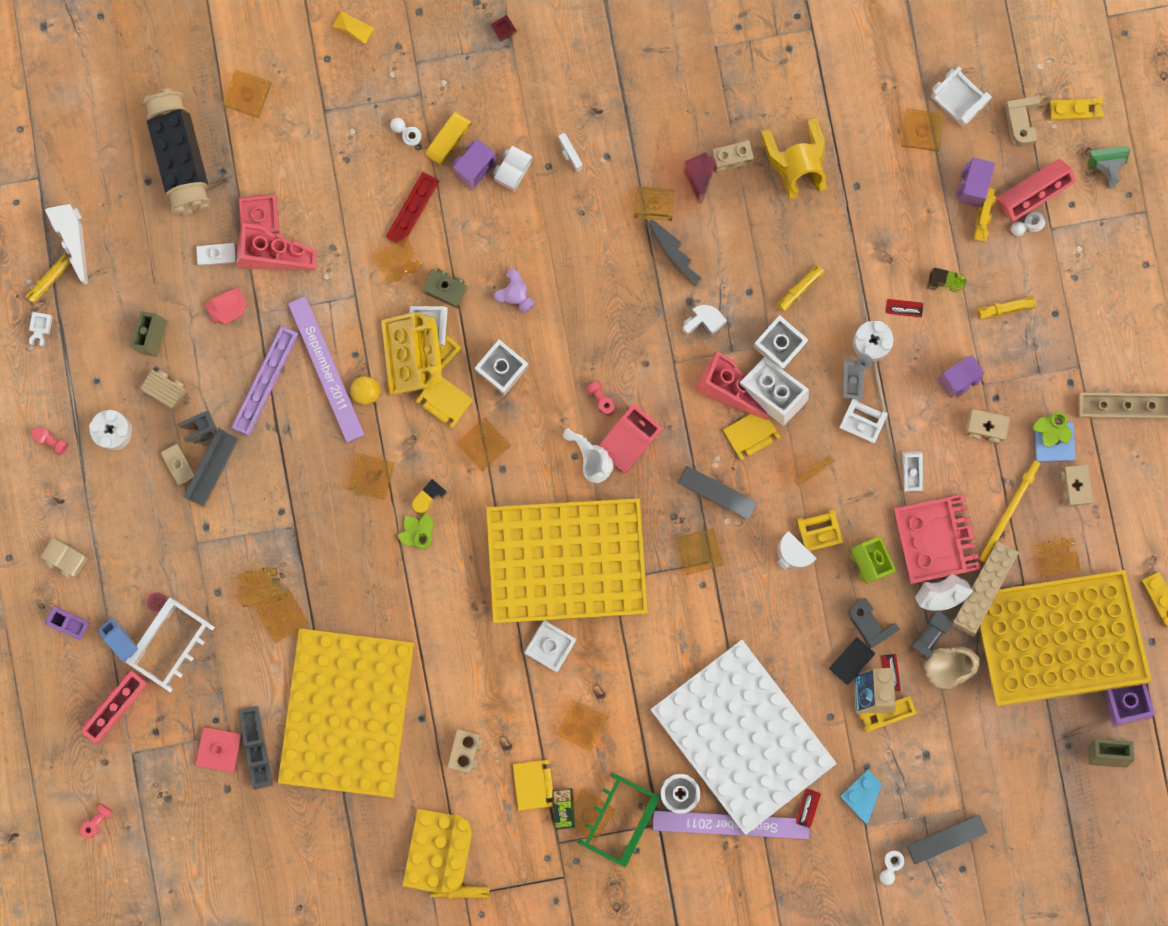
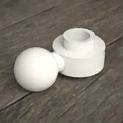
(398, 125)
(1019, 228)
(887, 876)

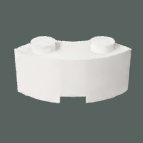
(943, 594)

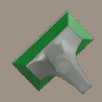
(1109, 162)

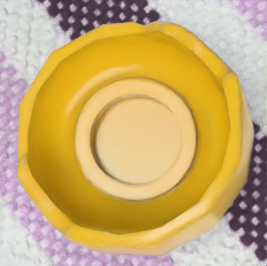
(365, 390)

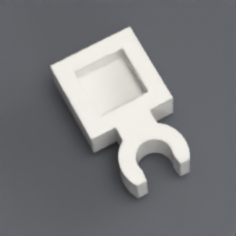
(40, 325)

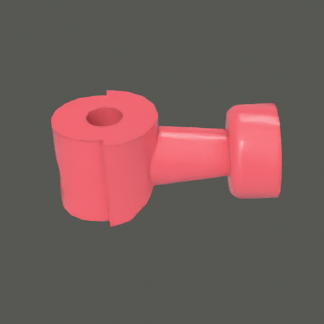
(605, 403)
(44, 436)
(91, 828)

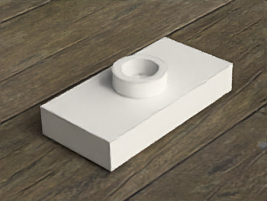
(569, 152)
(216, 254)

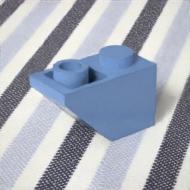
(118, 639)

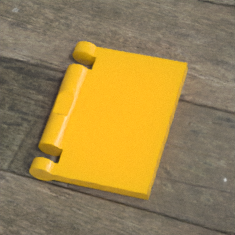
(445, 401)
(750, 435)
(533, 785)

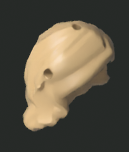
(951, 666)

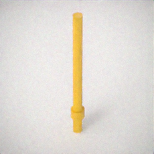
(1027, 478)

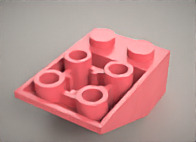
(630, 438)

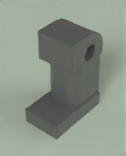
(205, 427)
(867, 624)
(929, 636)

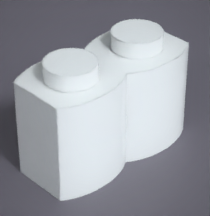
(513, 168)

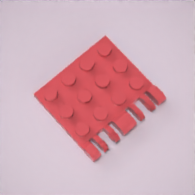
(932, 539)

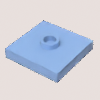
(1058, 452)

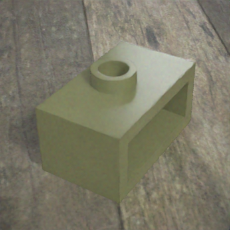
(444, 288)
(1111, 753)

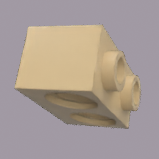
(732, 156)
(459, 750)

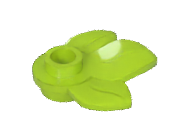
(1052, 432)
(415, 529)

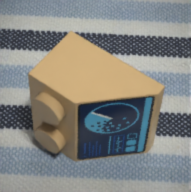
(875, 691)

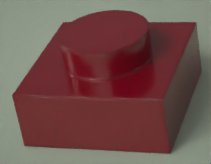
(503, 28)

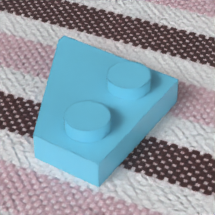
(863, 795)

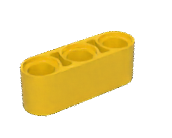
(448, 138)

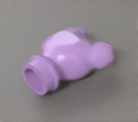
(515, 292)

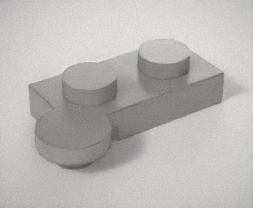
(854, 376)

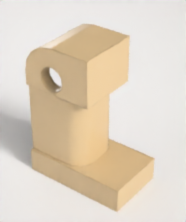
(1019, 122)

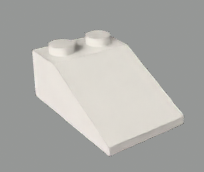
(775, 390)

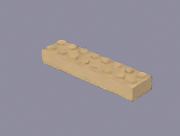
(1123, 405)
(985, 588)

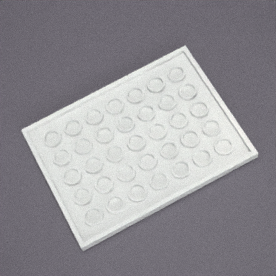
(743, 737)

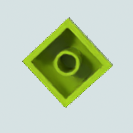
(872, 560)

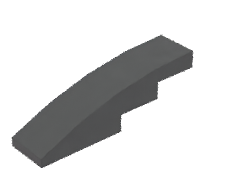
(670, 247)
(717, 492)
(255, 747)
(946, 839)

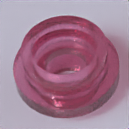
(152, 598)

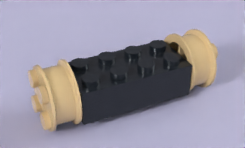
(177, 152)

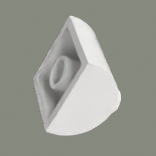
(793, 553)

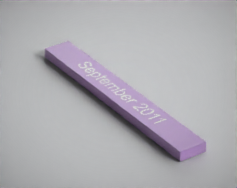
(326, 369)
(725, 825)

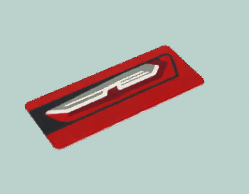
(904, 308)
(890, 661)
(808, 808)

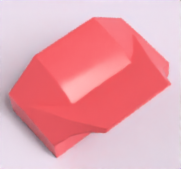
(227, 306)

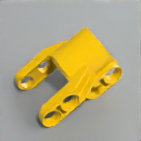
(798, 159)

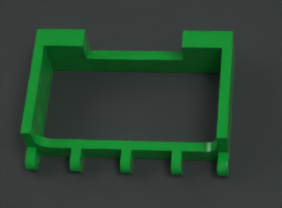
(638, 831)

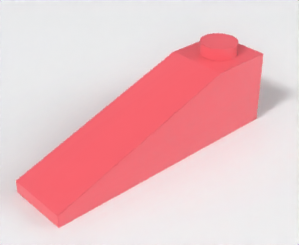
(266, 250)
(722, 383)

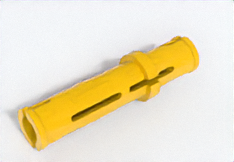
(48, 279)
(797, 291)
(997, 310)
(466, 892)

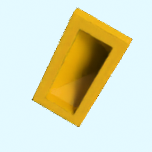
(353, 27)

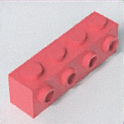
(1036, 189)
(115, 707)

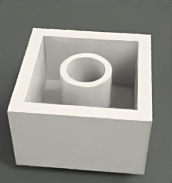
(780, 342)
(501, 367)

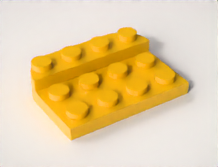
(411, 353)
(437, 852)

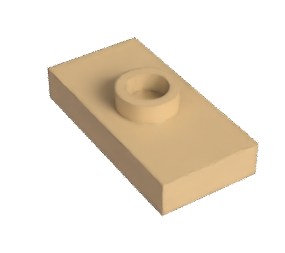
(178, 464)

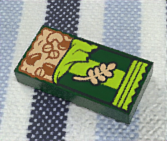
(563, 809)

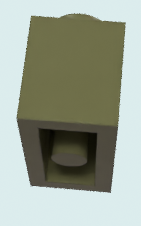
(148, 333)

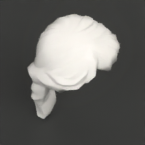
(596, 461)

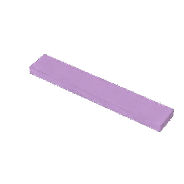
(265, 380)

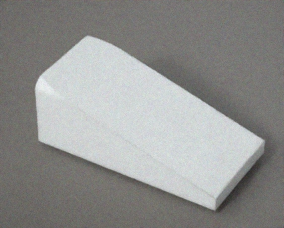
(912, 470)

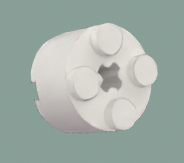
(874, 330)
(100, 430)
(672, 801)

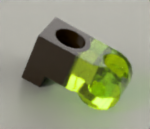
(947, 279)

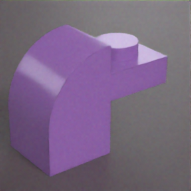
(66, 622)

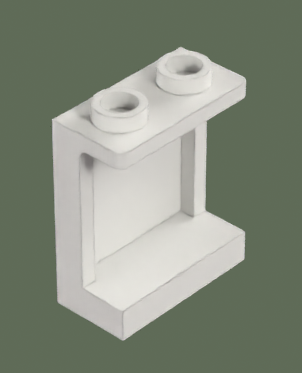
(959, 97)

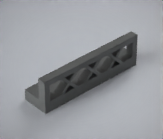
(211, 467)

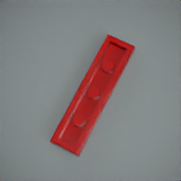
(413, 207)

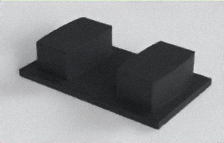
(852, 661)

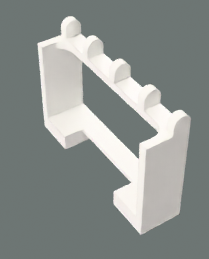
(165, 613)

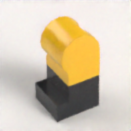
(422, 502)

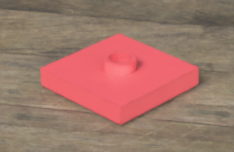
(260, 211)
(219, 749)

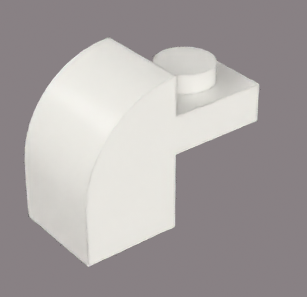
(707, 316)

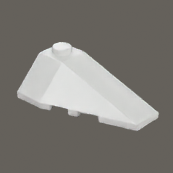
(68, 226)

